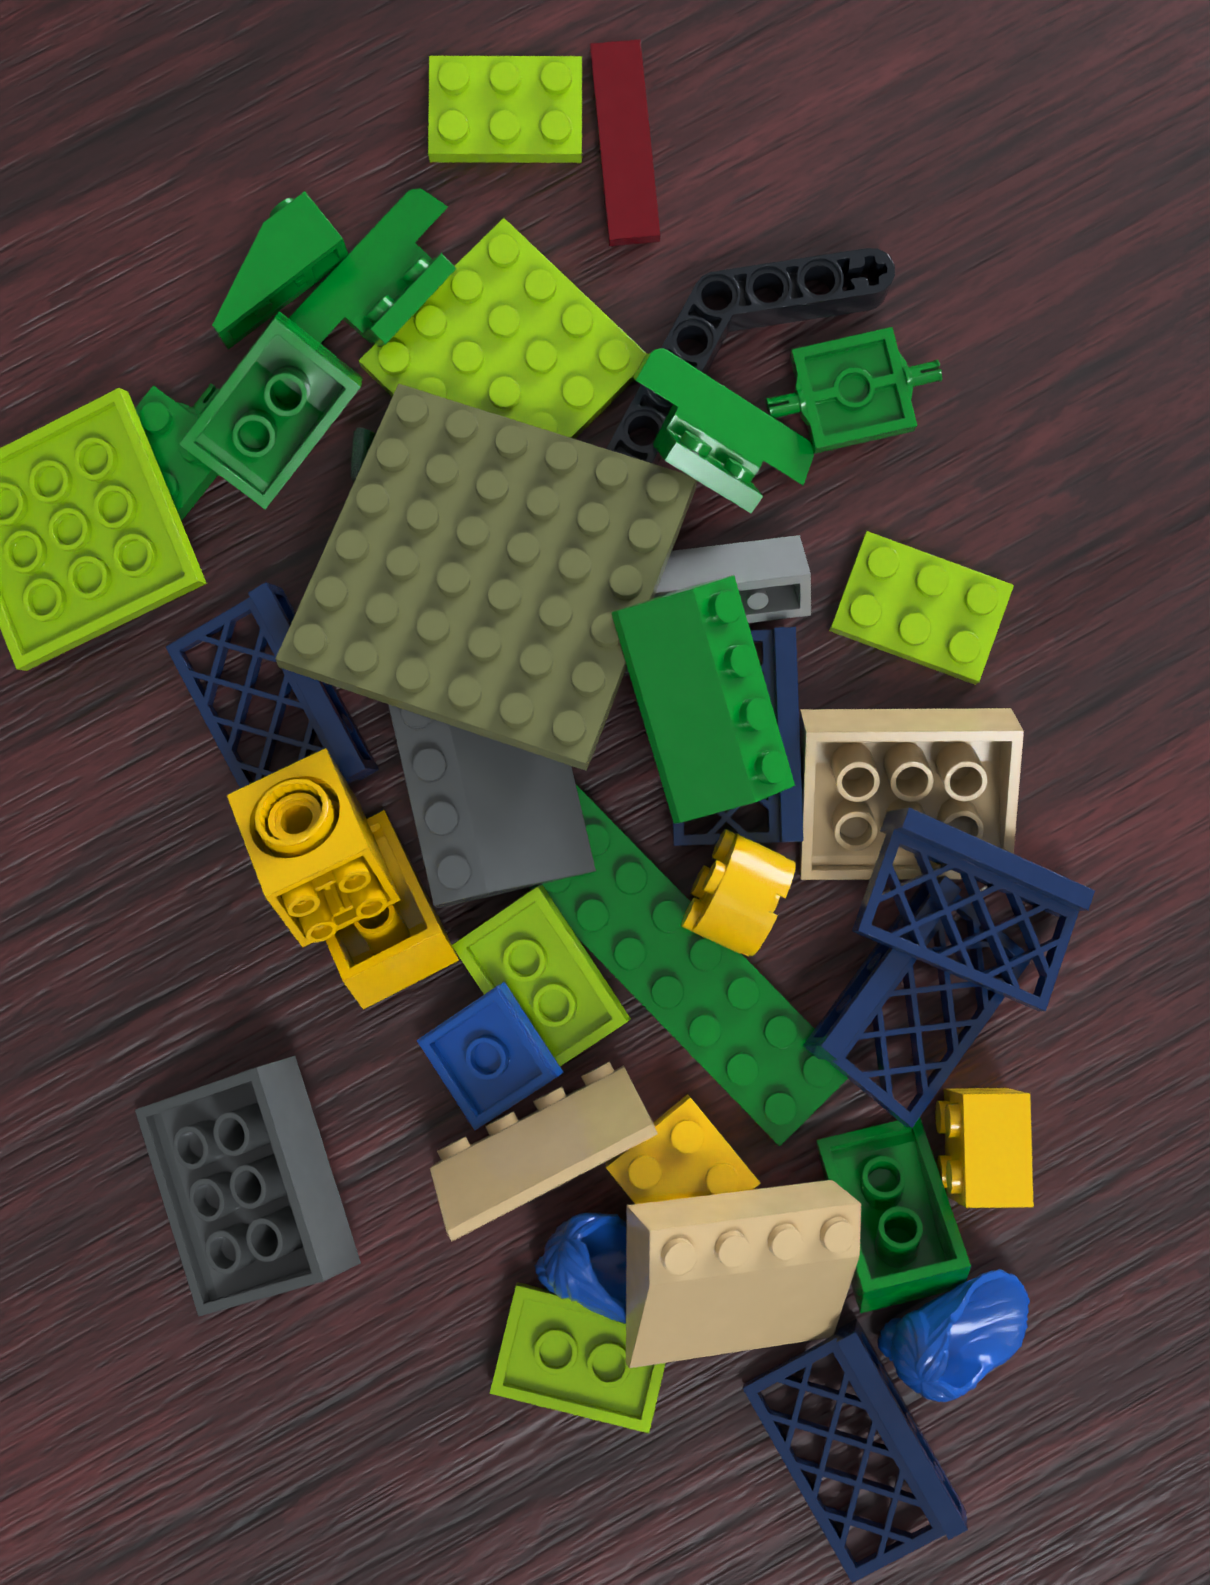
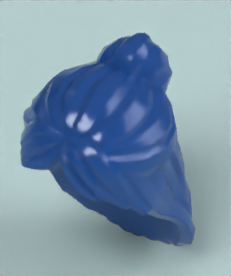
(588, 1263)
(958, 1336)

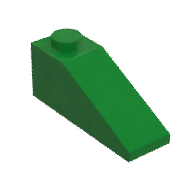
(284, 261)

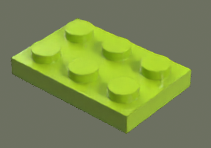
(505, 109)
(921, 608)
(546, 972)
(572, 1362)

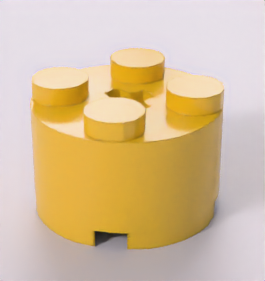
(738, 894)

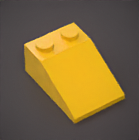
(400, 943)

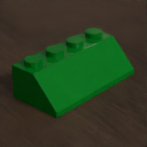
(703, 699)

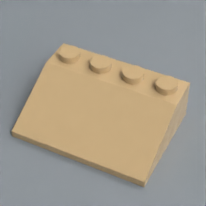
(876, 761)
(539, 1150)
(738, 1270)

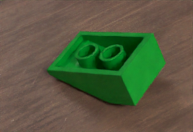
(272, 410)
(906, 1219)

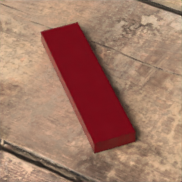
(625, 142)

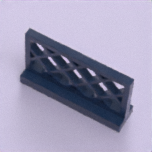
(319, 700)
(785, 807)
(990, 866)
(876, 982)
(902, 1442)

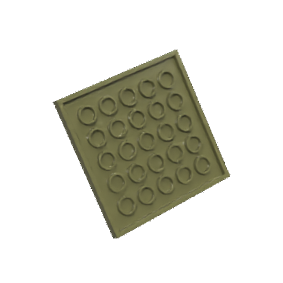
(487, 575)

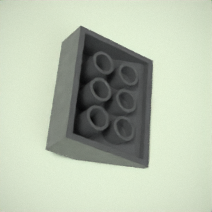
(488, 812)
(248, 1187)

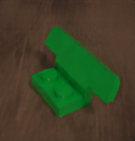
(381, 277)
(719, 433)

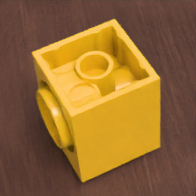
(313, 848)

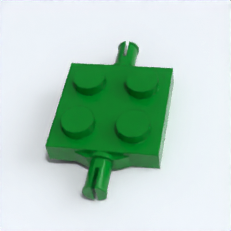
(853, 390)
(165, 427)

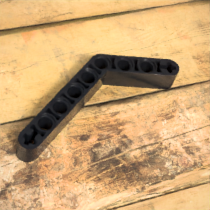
(748, 312)

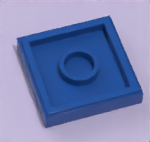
(490, 1056)

